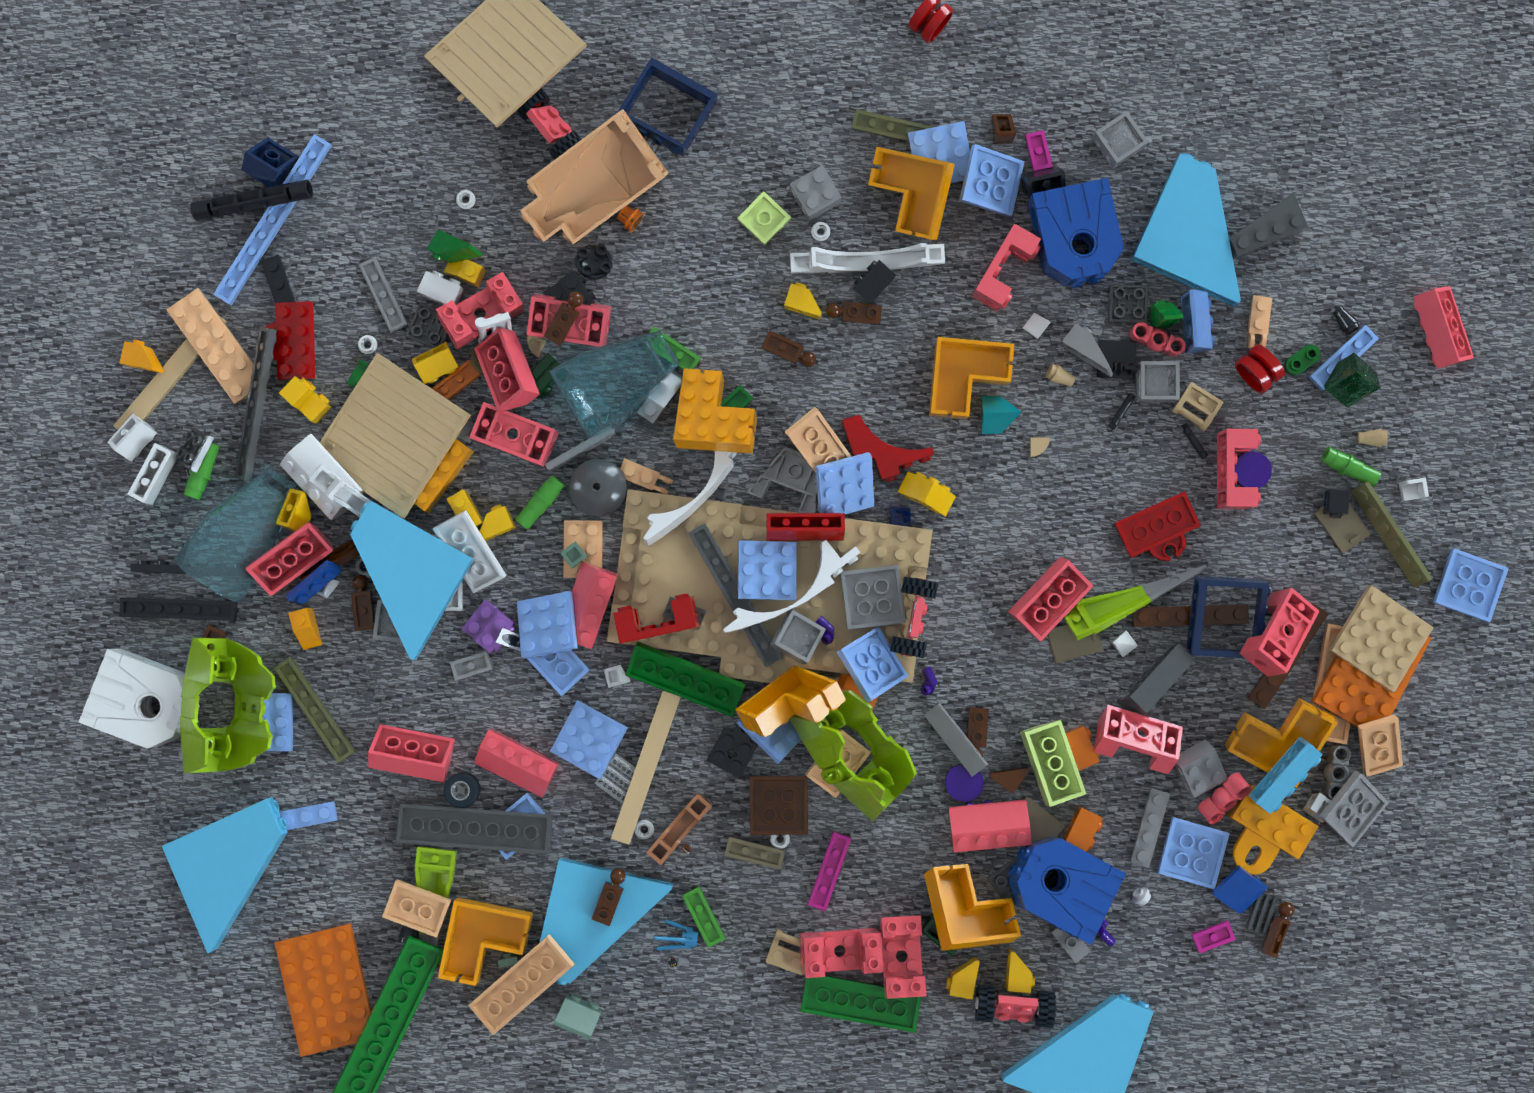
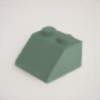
(578, 1016)

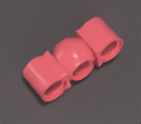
(1166, 340)
(1224, 798)

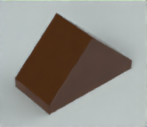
(1003, 128)
(1010, 778)

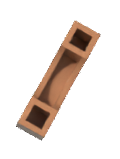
(679, 828)

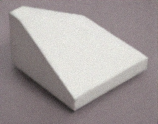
(1036, 325)
(329, 588)
(1124, 643)
(615, 676)

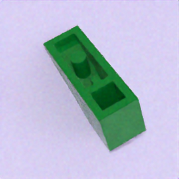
(451, 248)
(1164, 314)

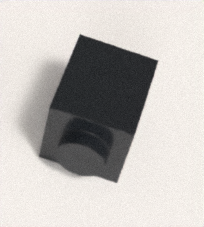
(1336, 503)

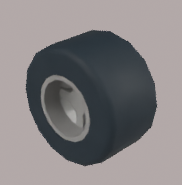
(455, 792)

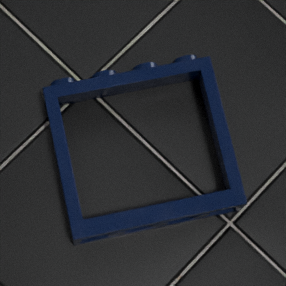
(680, 82)
(1198, 607)

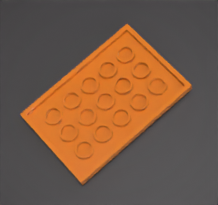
(1356, 696)
(324, 988)

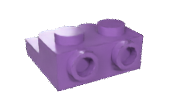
(486, 626)

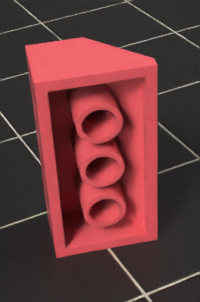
(1443, 327)
(506, 370)
(290, 558)
(1050, 598)
(590, 599)
(411, 753)
(516, 762)
(990, 826)

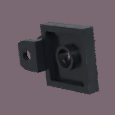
(732, 739)

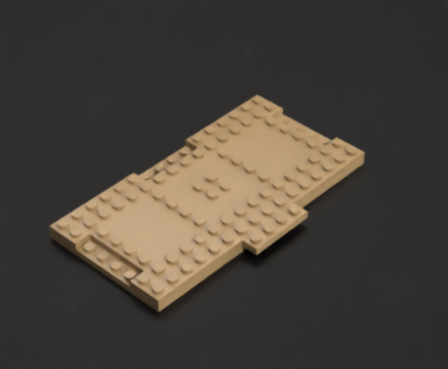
(675, 567)

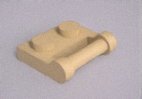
(1201, 401)
(782, 956)

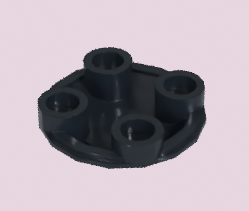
(593, 261)

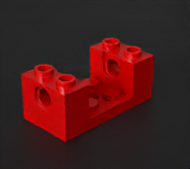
(630, 629)

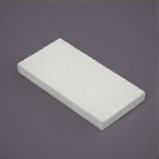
(463, 535)

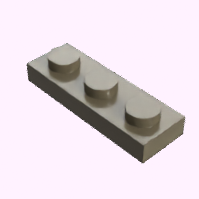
(754, 852)

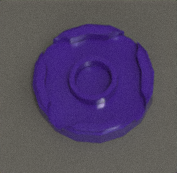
(1253, 469)
(962, 785)

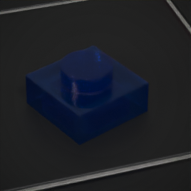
(900, 516)

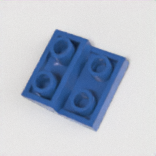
(1239, 889)

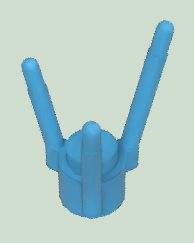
(688, 938)

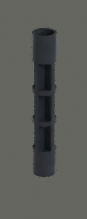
(251, 200)

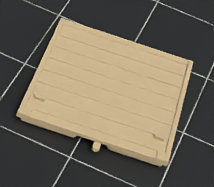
(504, 54)
(393, 434)

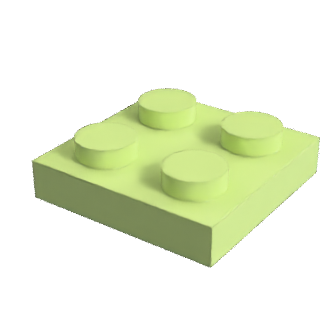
(764, 218)

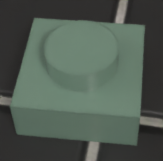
(574, 554)
(508, 959)

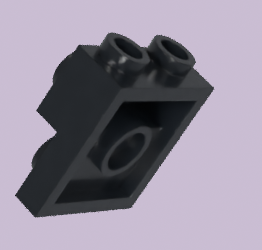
(568, 284)

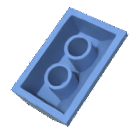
(1197, 321)

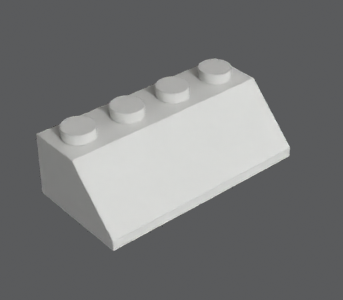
(303, 461)

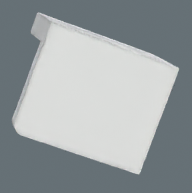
(1413, 489)
(1316, 805)

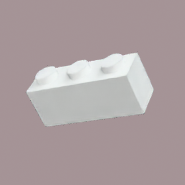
(153, 474)

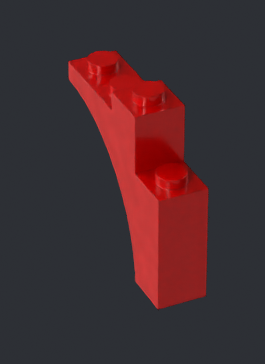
(886, 457)

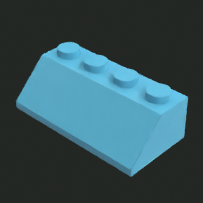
(1285, 775)

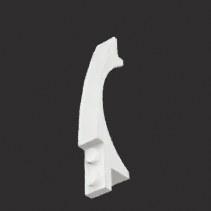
(823, 260)
(338, 490)
(665, 522)
(829, 565)

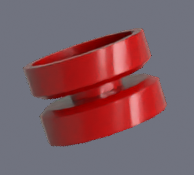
(930, 18)
(1259, 369)

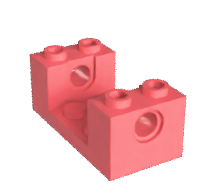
(1020, 245)
(495, 299)
(588, 329)
(533, 439)
(1228, 443)
(1274, 649)
(1121, 727)
(860, 946)
(906, 977)

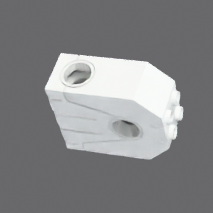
(124, 695)

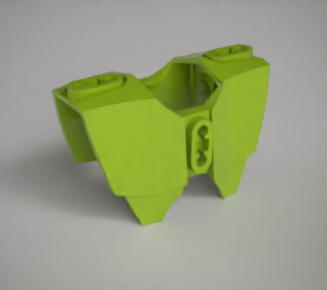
(248, 733)
(878, 781)

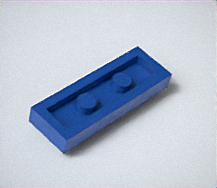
(314, 582)

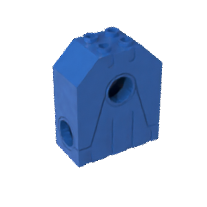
(1076, 214)
(1081, 890)

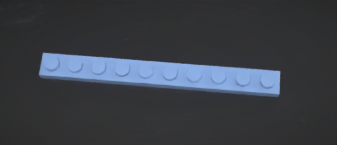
(269, 224)

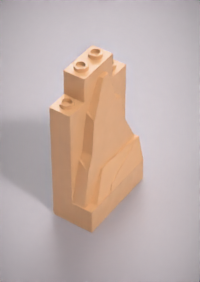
(592, 180)

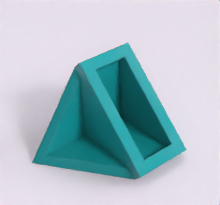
(996, 414)

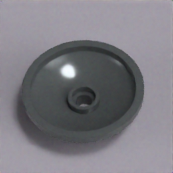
(611, 491)

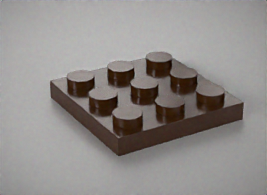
(778, 805)

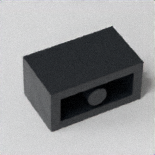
(1042, 180)
(874, 281)

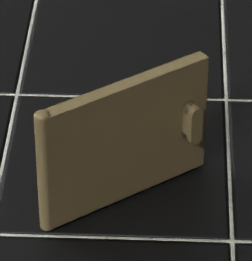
(1344, 529)
(1066, 647)
(1042, 823)

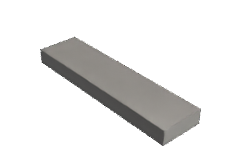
(383, 295)
(579, 450)
(956, 739)

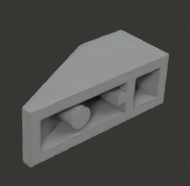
(1083, 345)
(660, 398)

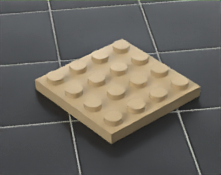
(1381, 638)

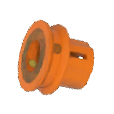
(630, 218)

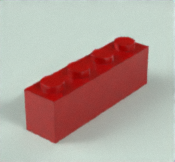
(805, 526)

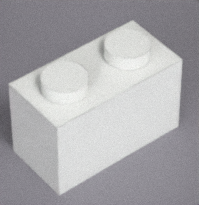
(439, 289)
(132, 437)

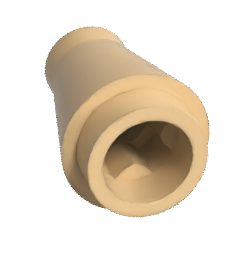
(1059, 375)
(1374, 437)

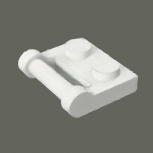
(499, 320)

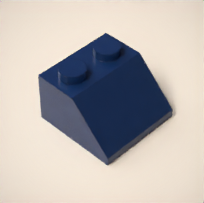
(269, 162)

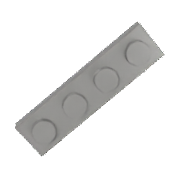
(1149, 827)

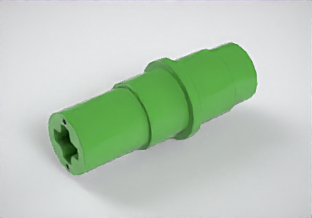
(1350, 466)
(198, 481)
(540, 501)

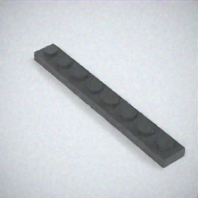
(255, 404)
(728, 584)

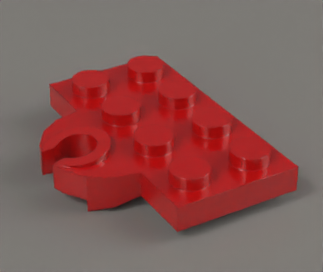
(294, 340)
(1159, 527)

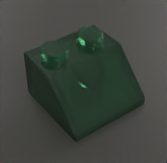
(1352, 380)

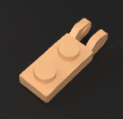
(1259, 320)
(643, 476)

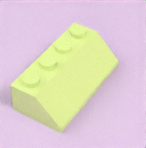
(1053, 763)

